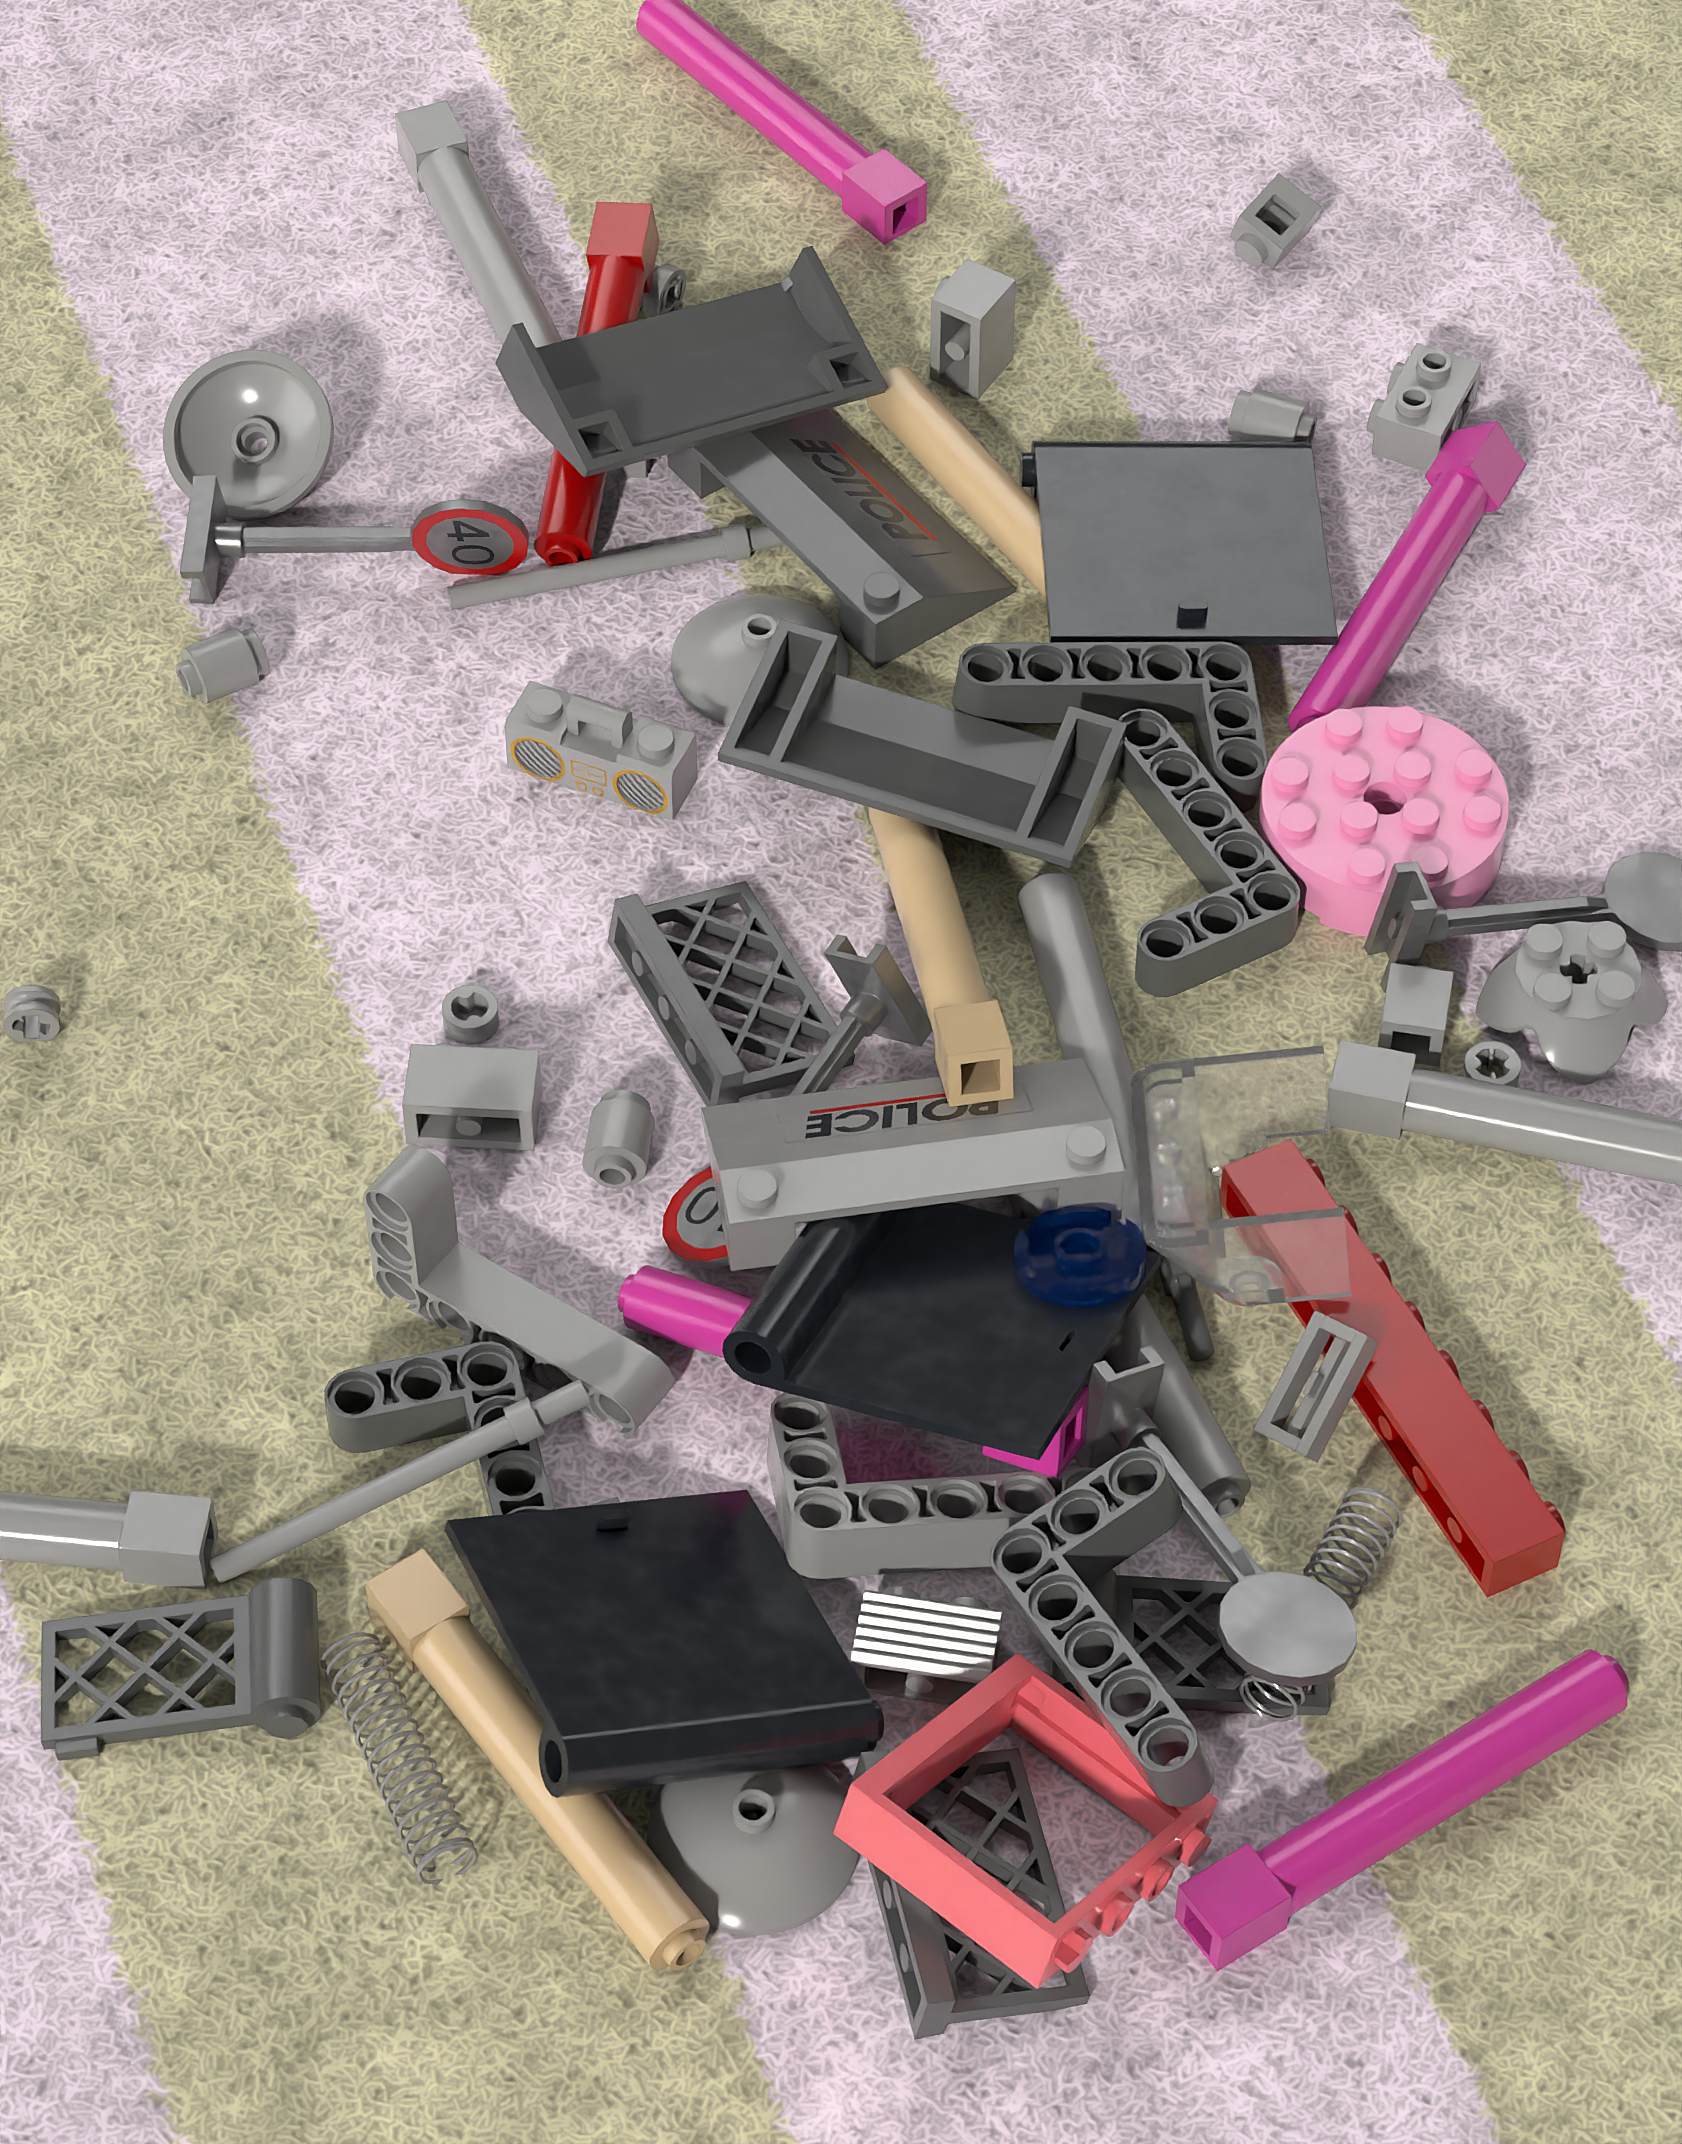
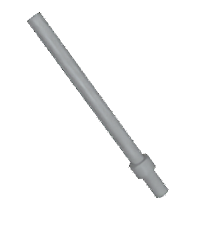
(733, 543)
(521, 1422)

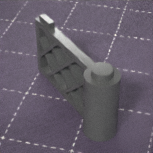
(1116, 1597)
(272, 1672)

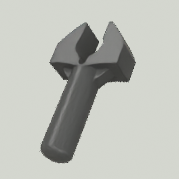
(1189, 1309)

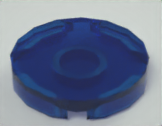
(1080, 1257)

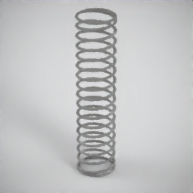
(1346, 1503)
(370, 1658)

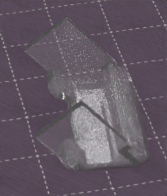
(1211, 1113)

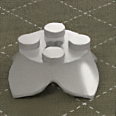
(1576, 992)

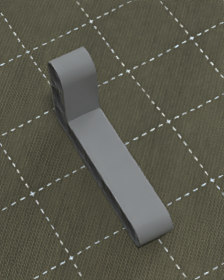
(449, 1284)
(886, 1525)

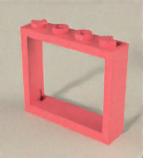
(963, 1893)

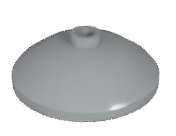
(228, 409)
(725, 644)
(759, 1871)

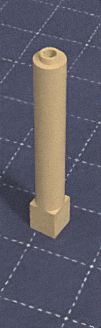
(962, 468)
(967, 1026)
(434, 1635)

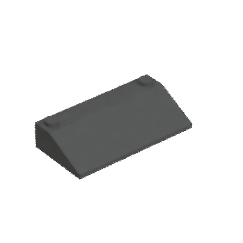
(693, 372)

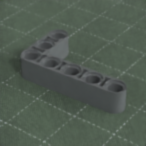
(1180, 680)
(1250, 892)
(455, 1405)
(1058, 1586)

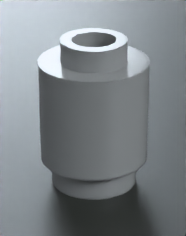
(1271, 417)
(222, 664)
(619, 1139)

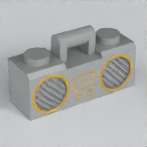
(601, 750)

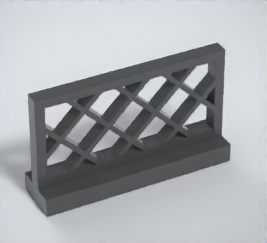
(678, 999)
(916, 1932)

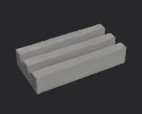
(1326, 1390)

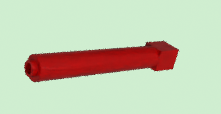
(621, 269)

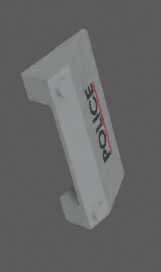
(906, 1149)

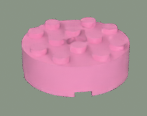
(1379, 792)

